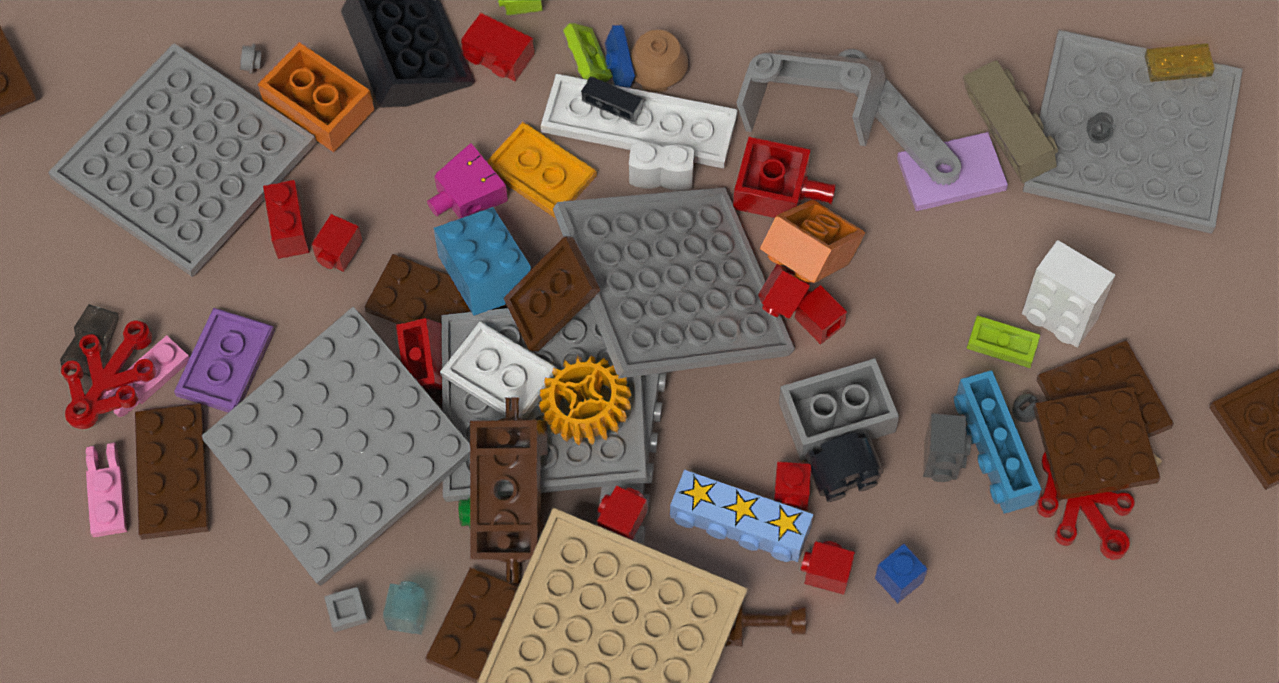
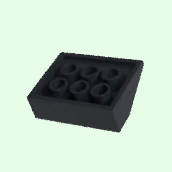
(406, 50)

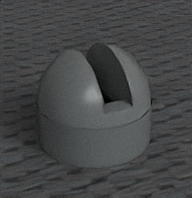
(1106, 129)
(1028, 414)

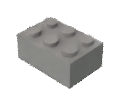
(838, 405)

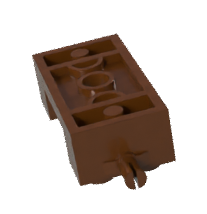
(510, 452)

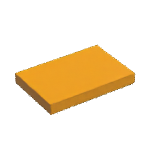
(540, 169)

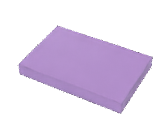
(978, 176)

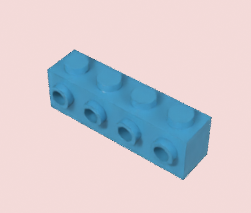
(997, 442)

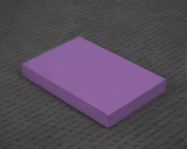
(224, 360)

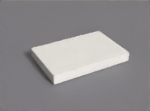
(498, 368)

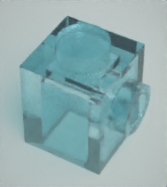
(405, 607)

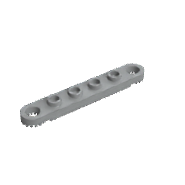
(912, 132)

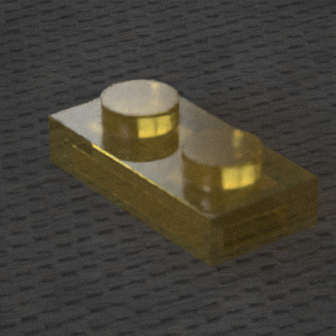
(1179, 62)

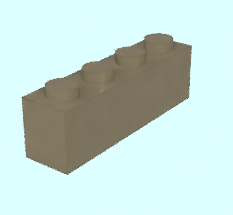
(1010, 121)

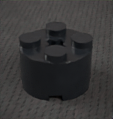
(845, 465)

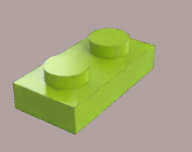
(587, 52)
(1003, 341)

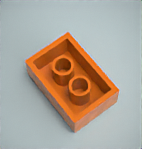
(316, 96)
(812, 241)

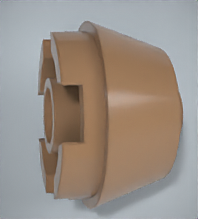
(658, 60)

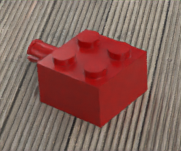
(776, 179)

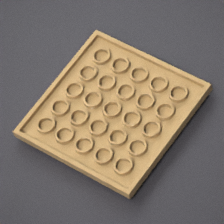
(611, 613)

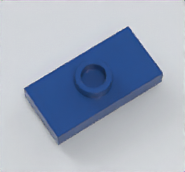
(619, 57)

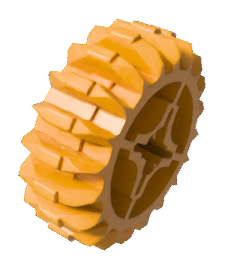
(582, 382)

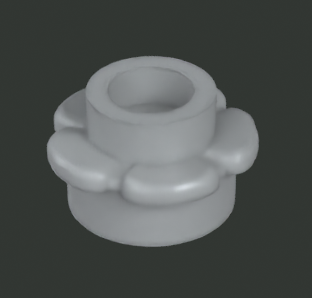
(250, 58)

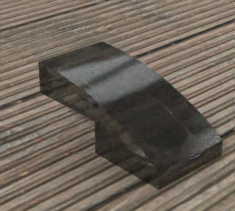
(95, 322)

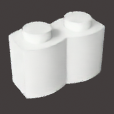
(661, 166)

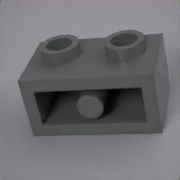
(945, 447)

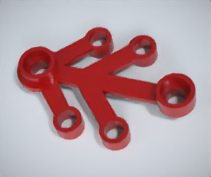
(107, 377)
(1092, 513)

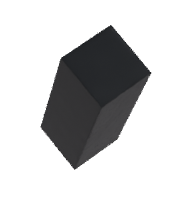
(612, 99)

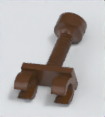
(794, 620)

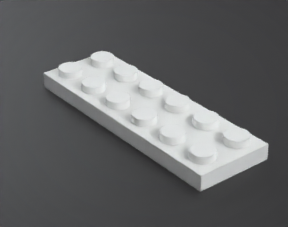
(662, 122)

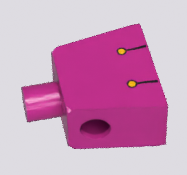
(467, 185)

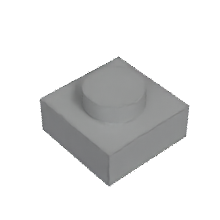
(345, 609)

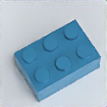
(481, 259)

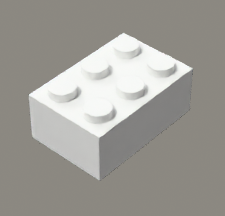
(1067, 294)

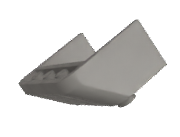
(817, 70)

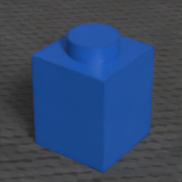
(900, 573)

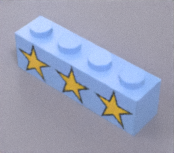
(740, 516)

